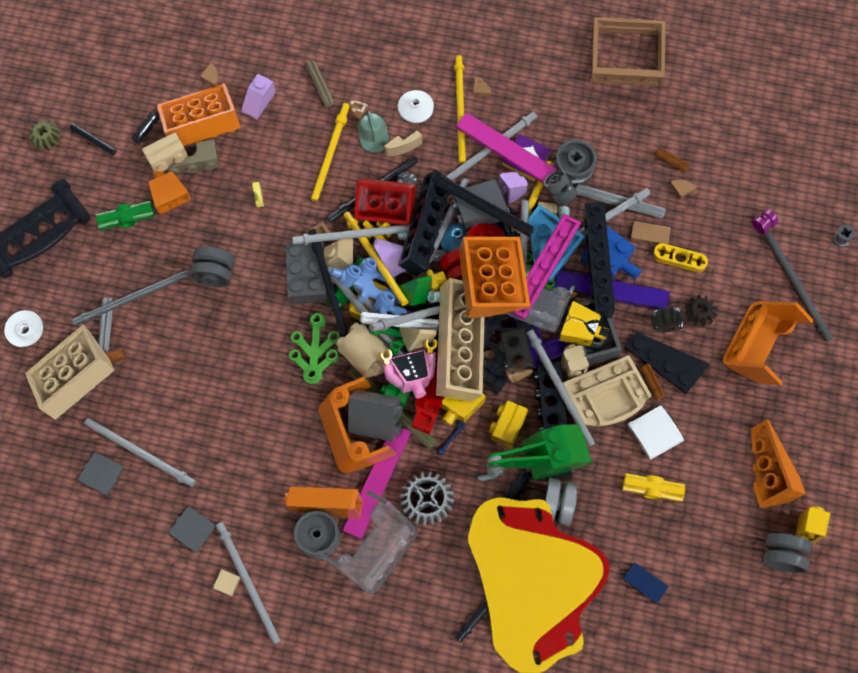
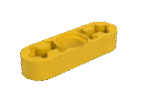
(673, 262)

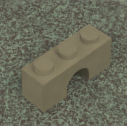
(204, 159)

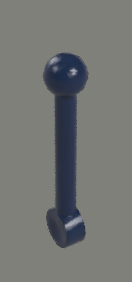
(461, 426)

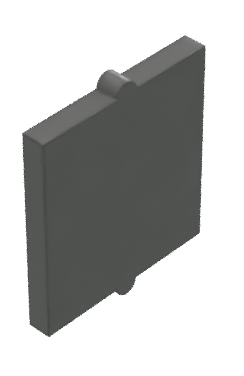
(101, 473)
(192, 529)

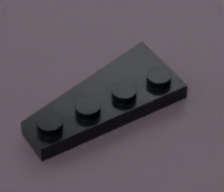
(671, 364)

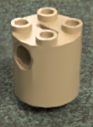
(362, 350)

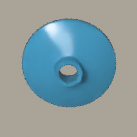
(450, 240)

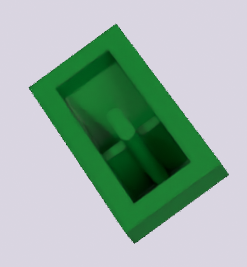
(417, 290)

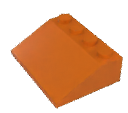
(199, 115)
(493, 275)

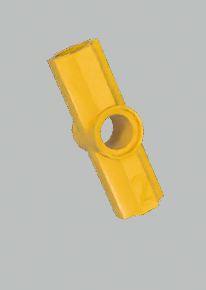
(653, 487)

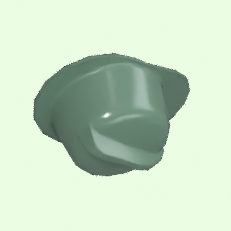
(372, 133)

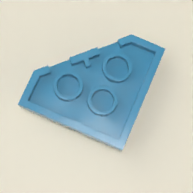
(544, 225)

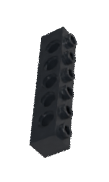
(424, 226)
(598, 259)
(545, 412)

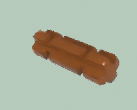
(672, 160)
(652, 382)

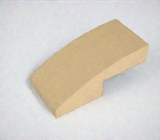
(398, 146)

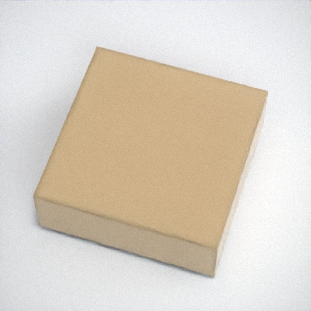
(226, 583)

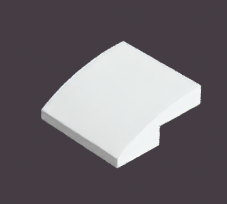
(655, 432)

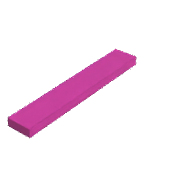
(505, 147)
(548, 260)
(377, 483)

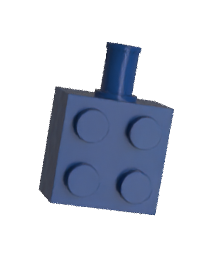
(620, 254)

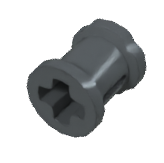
(843, 235)

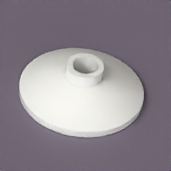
(415, 113)
(18, 323)

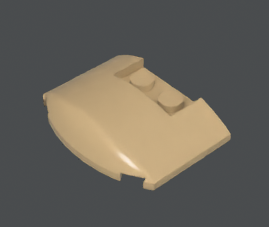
(608, 393)

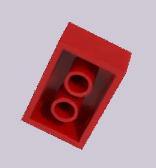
(384, 201)

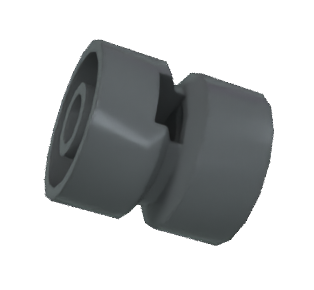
(560, 187)

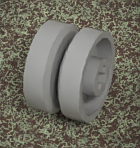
(561, 502)

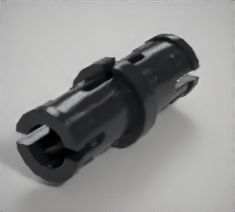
(517, 486)

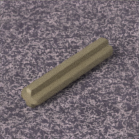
(320, 84)

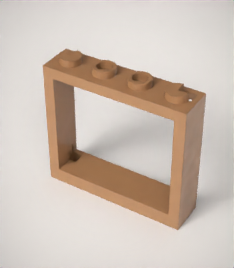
(628, 76)

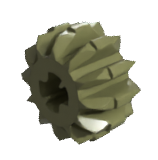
(44, 134)

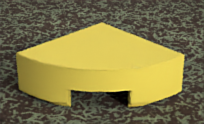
(258, 194)

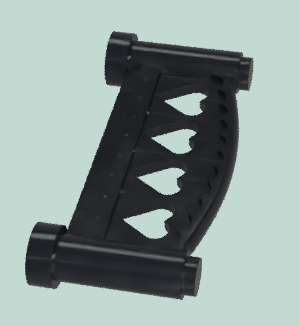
(62, 202)
(494, 368)

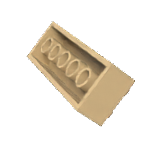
(459, 346)

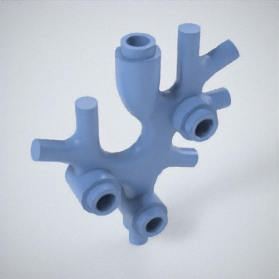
(362, 278)

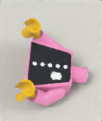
(410, 370)

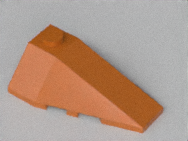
(774, 472)

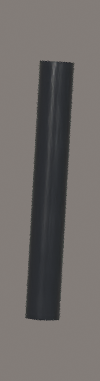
(93, 139)

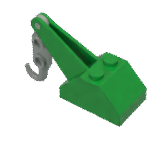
(546, 452)

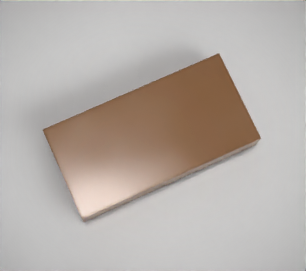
(650, 233)

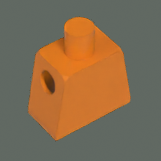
(167, 191)

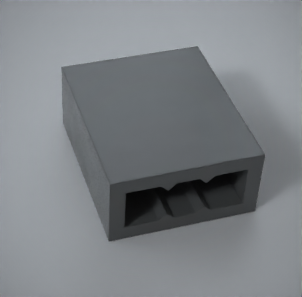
(470, 215)
(374, 415)

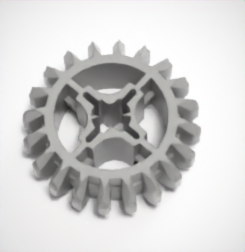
(433, 504)

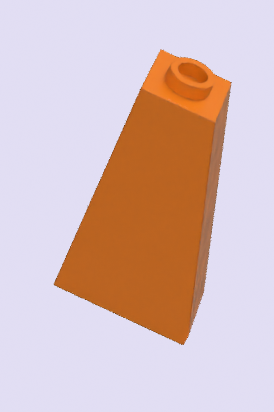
(333, 501)

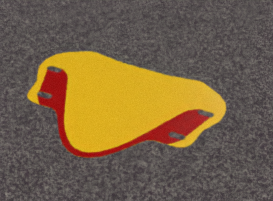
(533, 581)

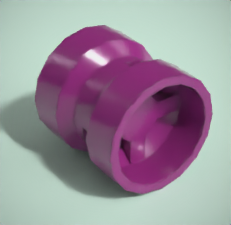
(764, 222)

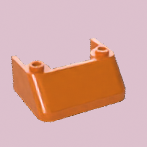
(757, 336)
(348, 456)

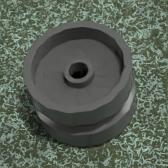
(577, 161)
(211, 266)
(311, 525)
(787, 553)

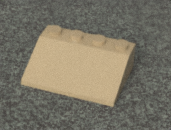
(68, 372)

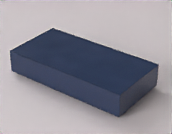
(645, 583)

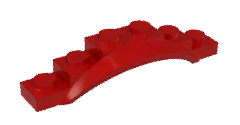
(427, 406)

